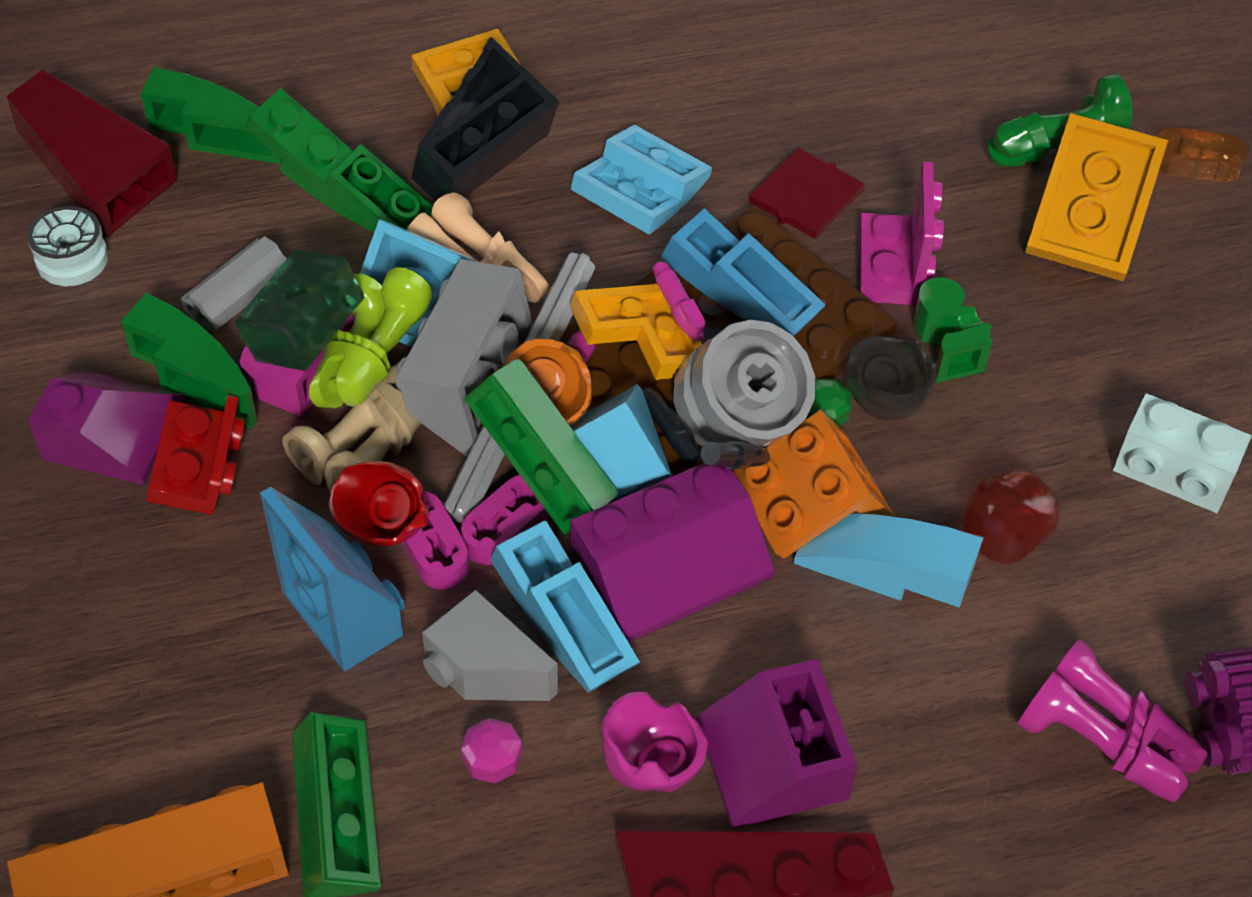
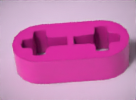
(501, 514)
(445, 537)

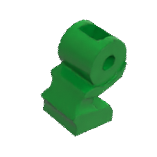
(957, 328)

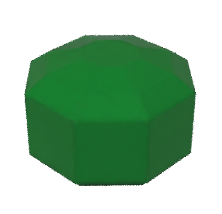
(832, 399)

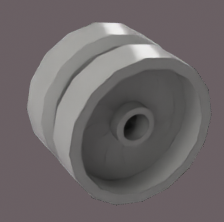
(745, 385)

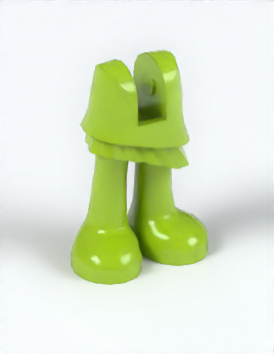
(358, 358)

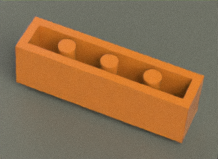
(177, 852)

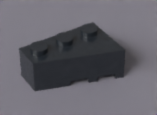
(484, 126)

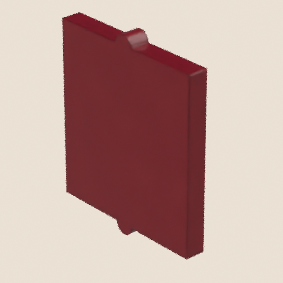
(807, 193)

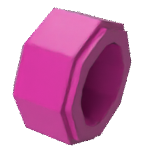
(491, 750)

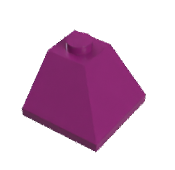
(101, 424)

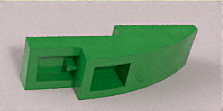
(331, 172)

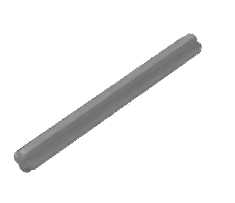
(485, 453)

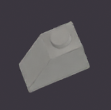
(487, 655)

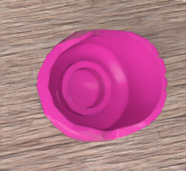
(652, 743)

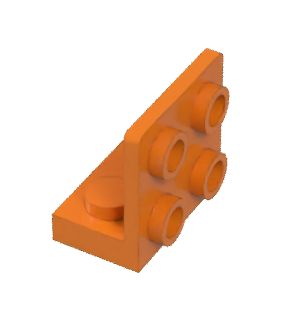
(810, 485)

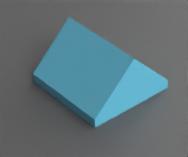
(400, 248)
(624, 442)

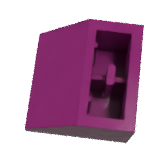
(778, 745)

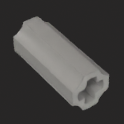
(233, 284)

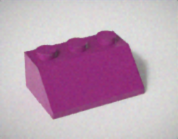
(672, 548)

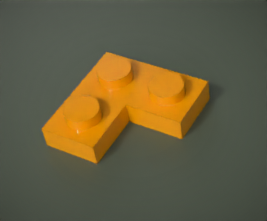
(632, 315)

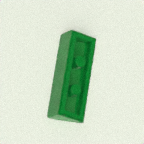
(540, 444)
(335, 807)

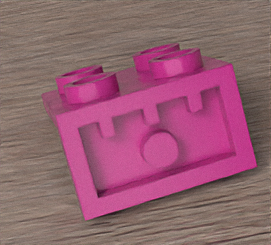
(898, 248)

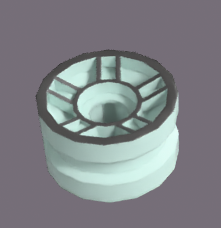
(67, 246)

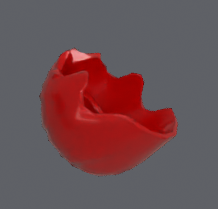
(378, 503)

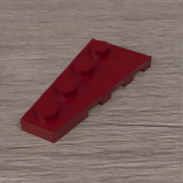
(752, 864)

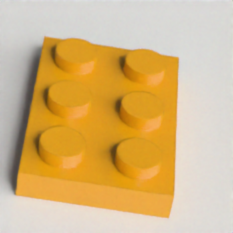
(1096, 197)

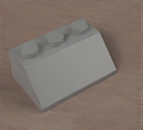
(462, 343)

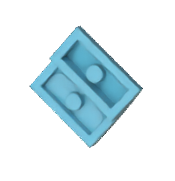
(641, 179)

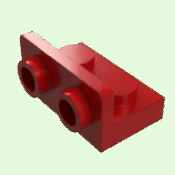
(193, 454)

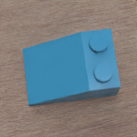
(331, 582)

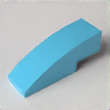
(895, 556)
(563, 606)

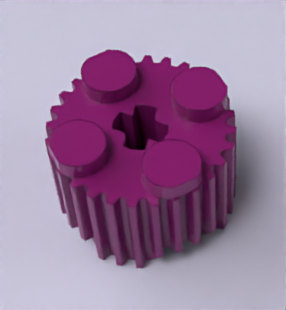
(1225, 702)

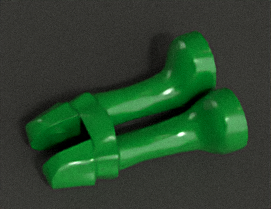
(1032, 136)

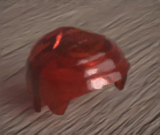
(1011, 514)

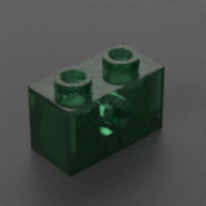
(300, 309)

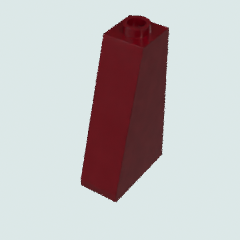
(91, 150)

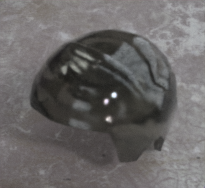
(890, 377)

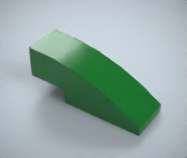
(203, 112)
(186, 357)

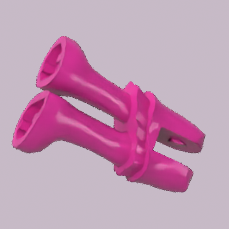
(1145, 746)

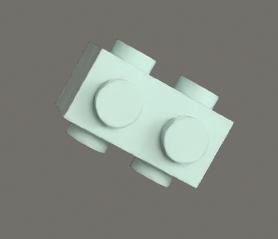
(1182, 453)

